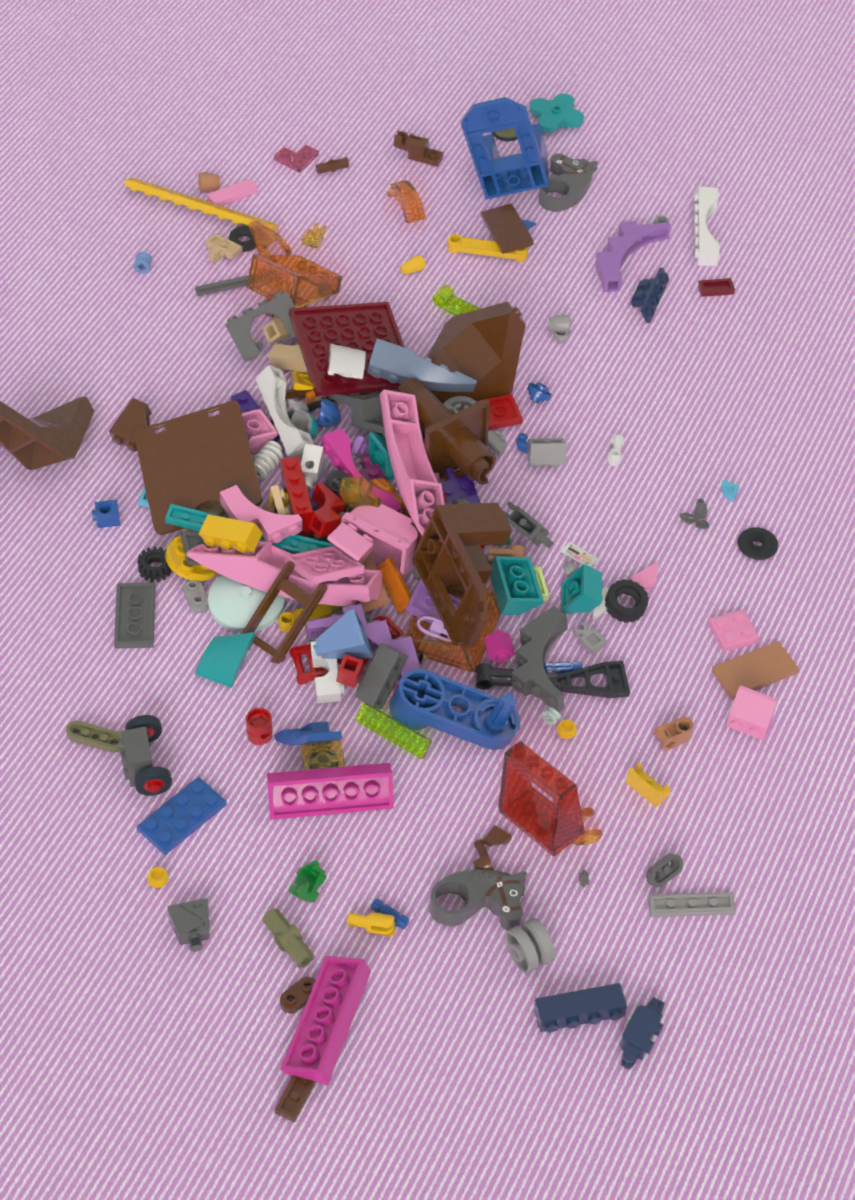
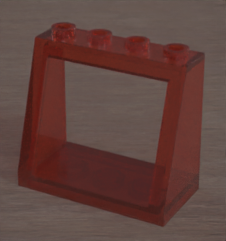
(546, 822)

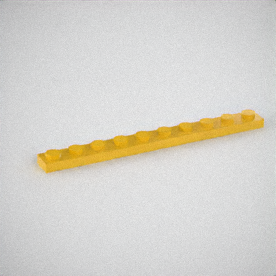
(195, 203)

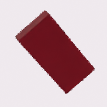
(716, 287)

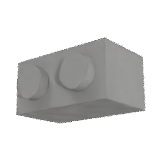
(546, 452)

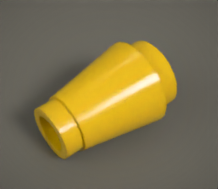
(413, 265)

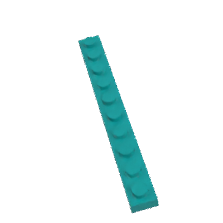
(194, 520)

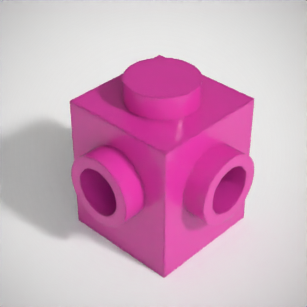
(499, 646)

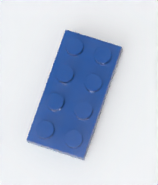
(181, 815)

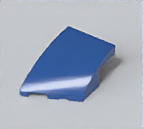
(311, 733)

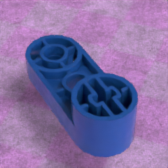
(428, 699)

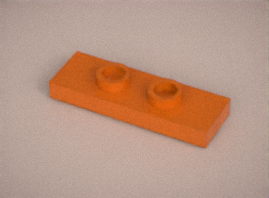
(395, 585)

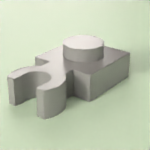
(588, 639)

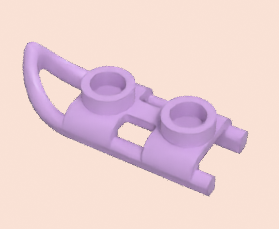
(436, 628)

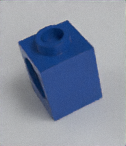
(106, 513)

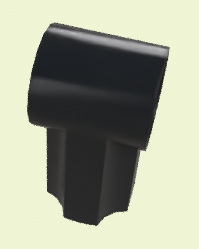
(488, 676)

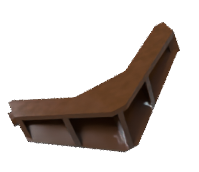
(483, 347)
(47, 437)

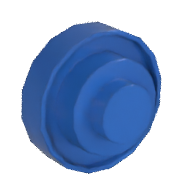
(538, 392)

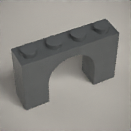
(240, 327)

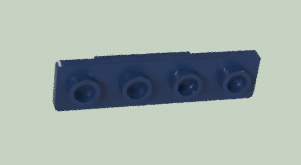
(649, 294)

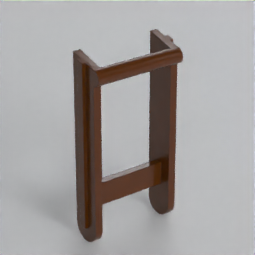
(310, 603)

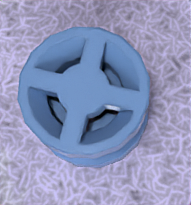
(142, 262)

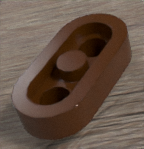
(299, 994)

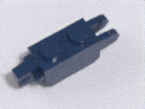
(640, 1032)

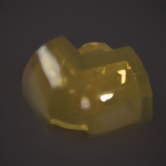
(357, 492)

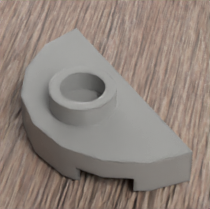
(497, 442)

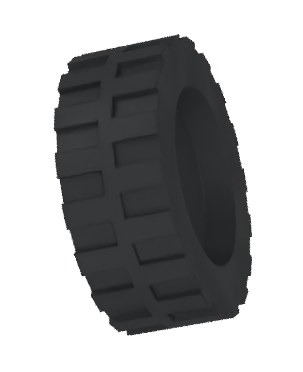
(620, 612)

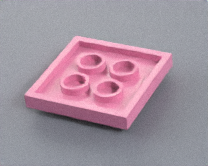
(325, 565)

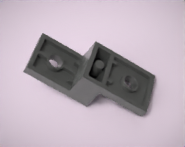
(365, 410)

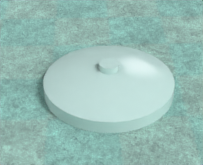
(235, 603)

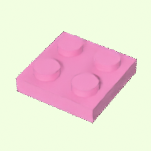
(733, 630)

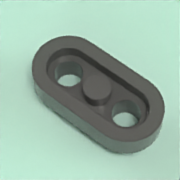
(663, 871)

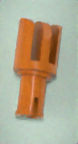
(385, 486)

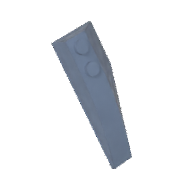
(401, 363)

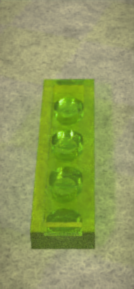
(393, 730)

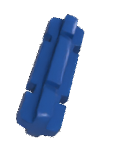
(561, 667)
(401, 920)

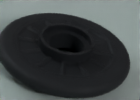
(763, 552)

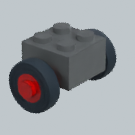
(137, 756)

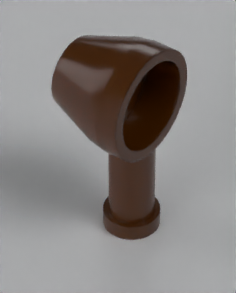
(483, 861)

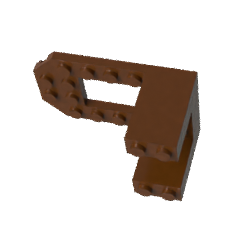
(453, 556)

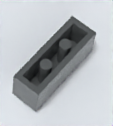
(381, 676)

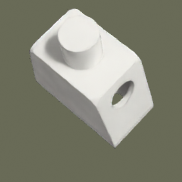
(312, 470)

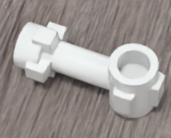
(615, 455)

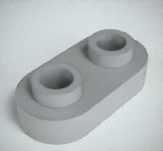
(195, 594)

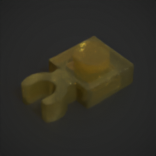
(314, 237)

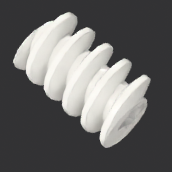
(267, 459)

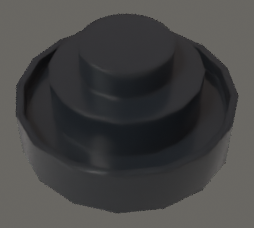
(333, 480)

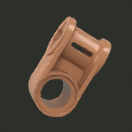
(671, 733)

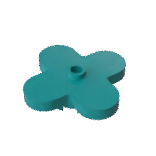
(556, 113)

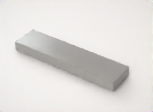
(691, 904)

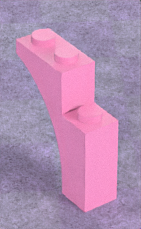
(272, 525)

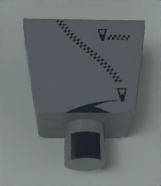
(190, 922)

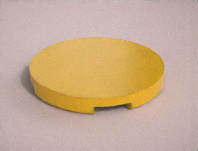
(176, 561)

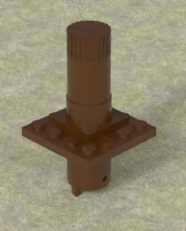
(452, 438)

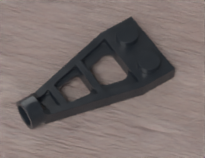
(615, 677)

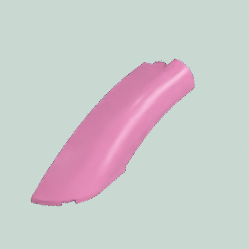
(409, 458)
(267, 561)

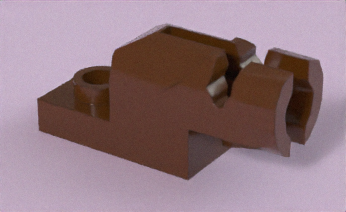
(417, 148)

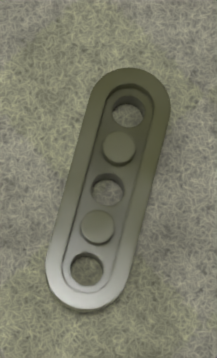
(88, 732)

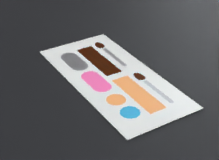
(579, 555)

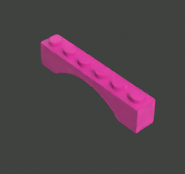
(338, 449)

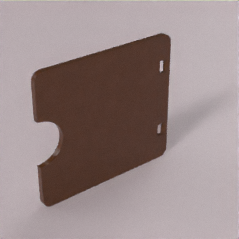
(196, 461)

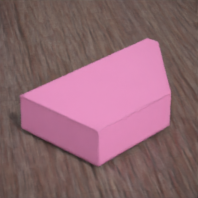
(647, 577)

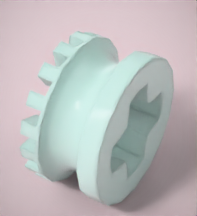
(551, 716)

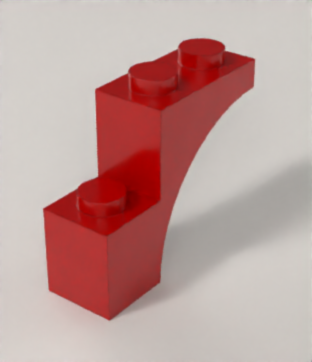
(330, 506)
(351, 670)

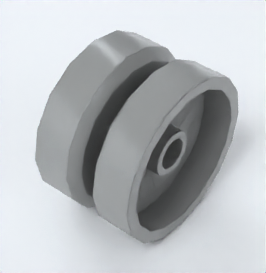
(530, 945)

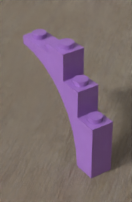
(629, 239)
(376, 632)

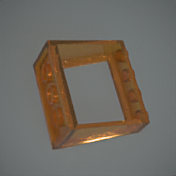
(293, 274)
(446, 652)

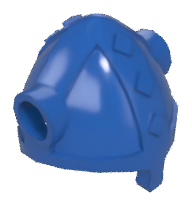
(329, 414)

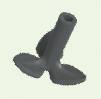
(699, 513)

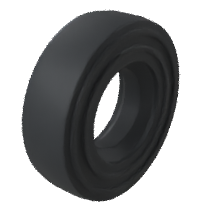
(239, 232)

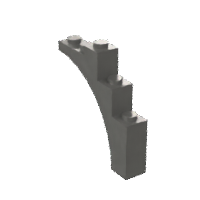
(530, 658)

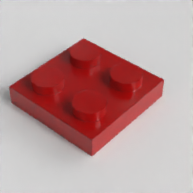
(503, 412)

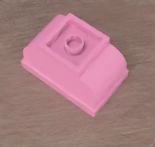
(391, 534)

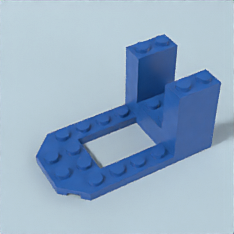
(510, 173)

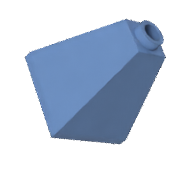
(344, 637)

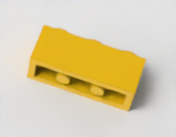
(230, 533)

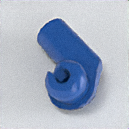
(522, 443)

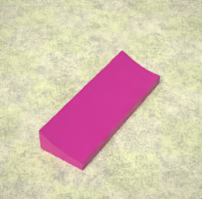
(330, 790)
(326, 1019)

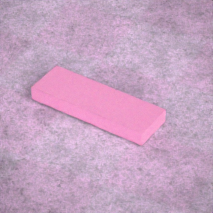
(233, 192)

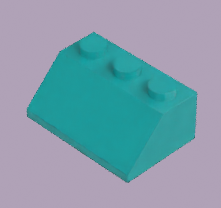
(515, 585)

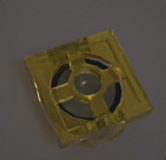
(322, 755)

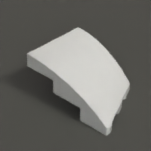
(346, 361)

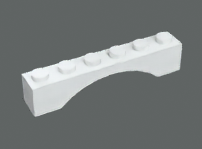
(707, 247)
(273, 388)

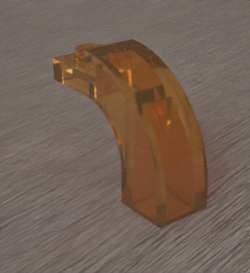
(408, 199)

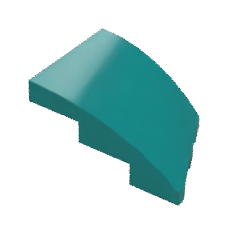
(225, 657)

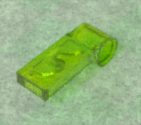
(446, 300)

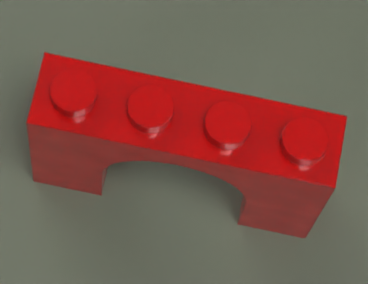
(294, 484)

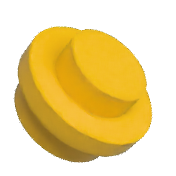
(566, 729)
(157, 877)

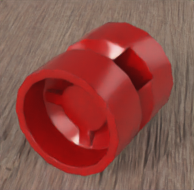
(259, 726)

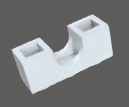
(326, 687)

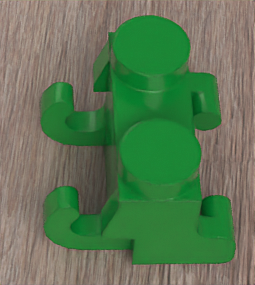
(307, 881)

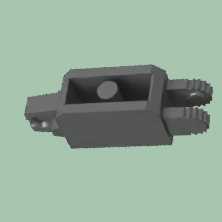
(528, 526)

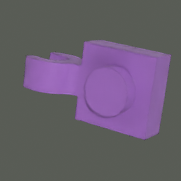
(359, 446)

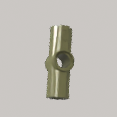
(288, 938)

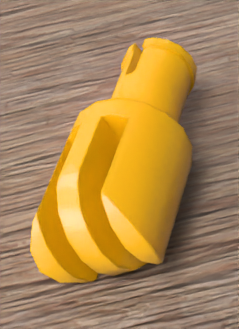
(373, 923)

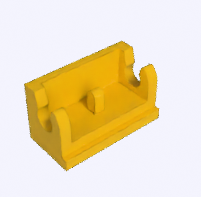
(647, 786)

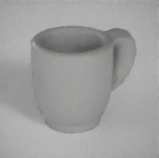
(561, 325)

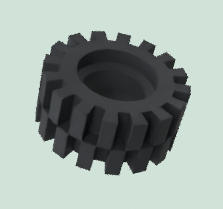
(153, 572)

